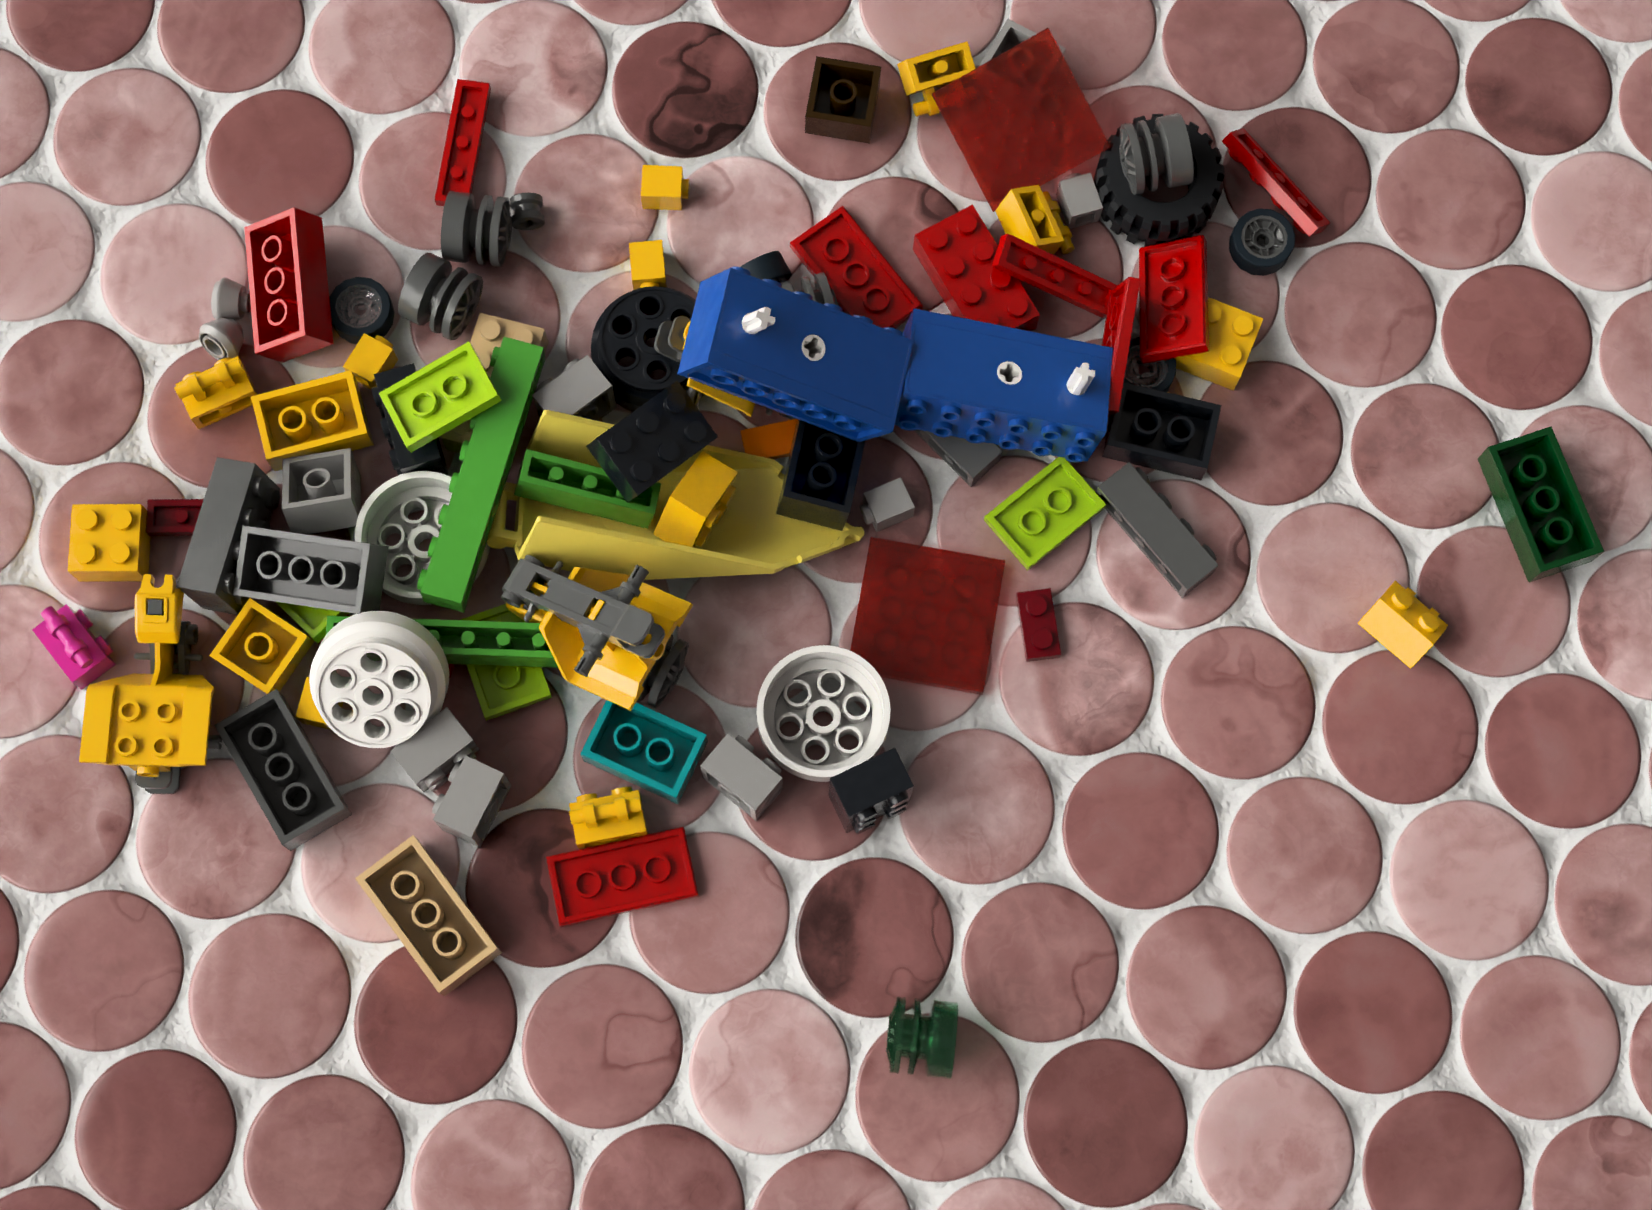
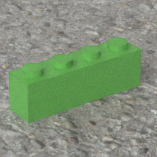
(582, 489)

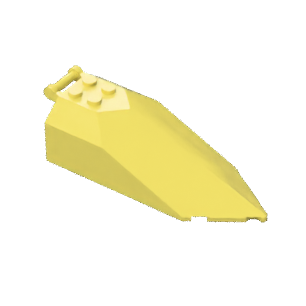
(744, 542)

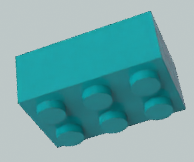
(645, 749)

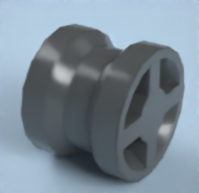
(527, 211)

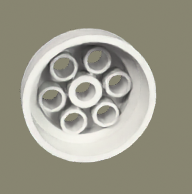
(388, 512)
(401, 646)
(807, 671)

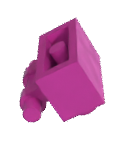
(73, 644)

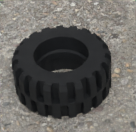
(1154, 220)

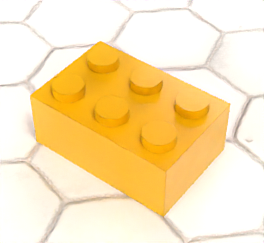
(312, 418)

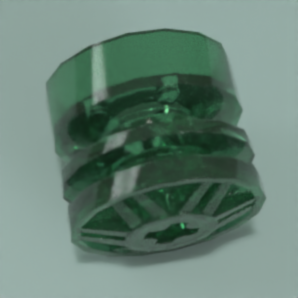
(923, 1037)

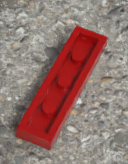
(463, 139)
(1270, 176)
(1053, 275)

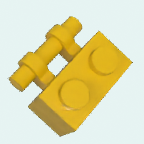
(934, 70)
(1035, 219)
(216, 391)
(1403, 624)
(607, 817)

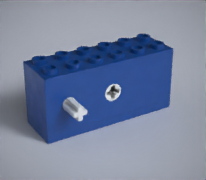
(796, 355)
(1005, 386)

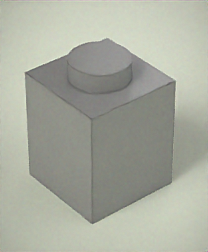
(1079, 200)
(887, 505)

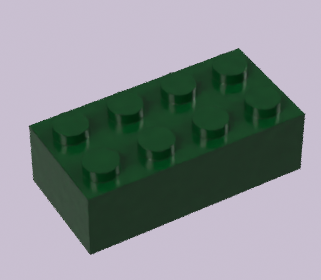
(1540, 504)

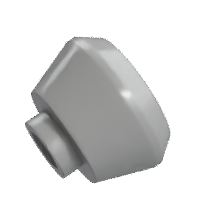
(229, 300)
(221, 338)

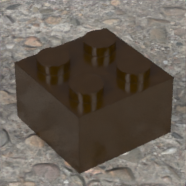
(842, 99)

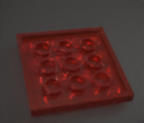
(1021, 118)
(927, 614)

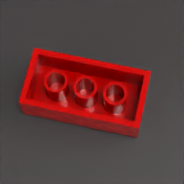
(959, 263)
(288, 285)

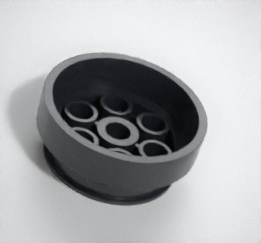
(632, 383)

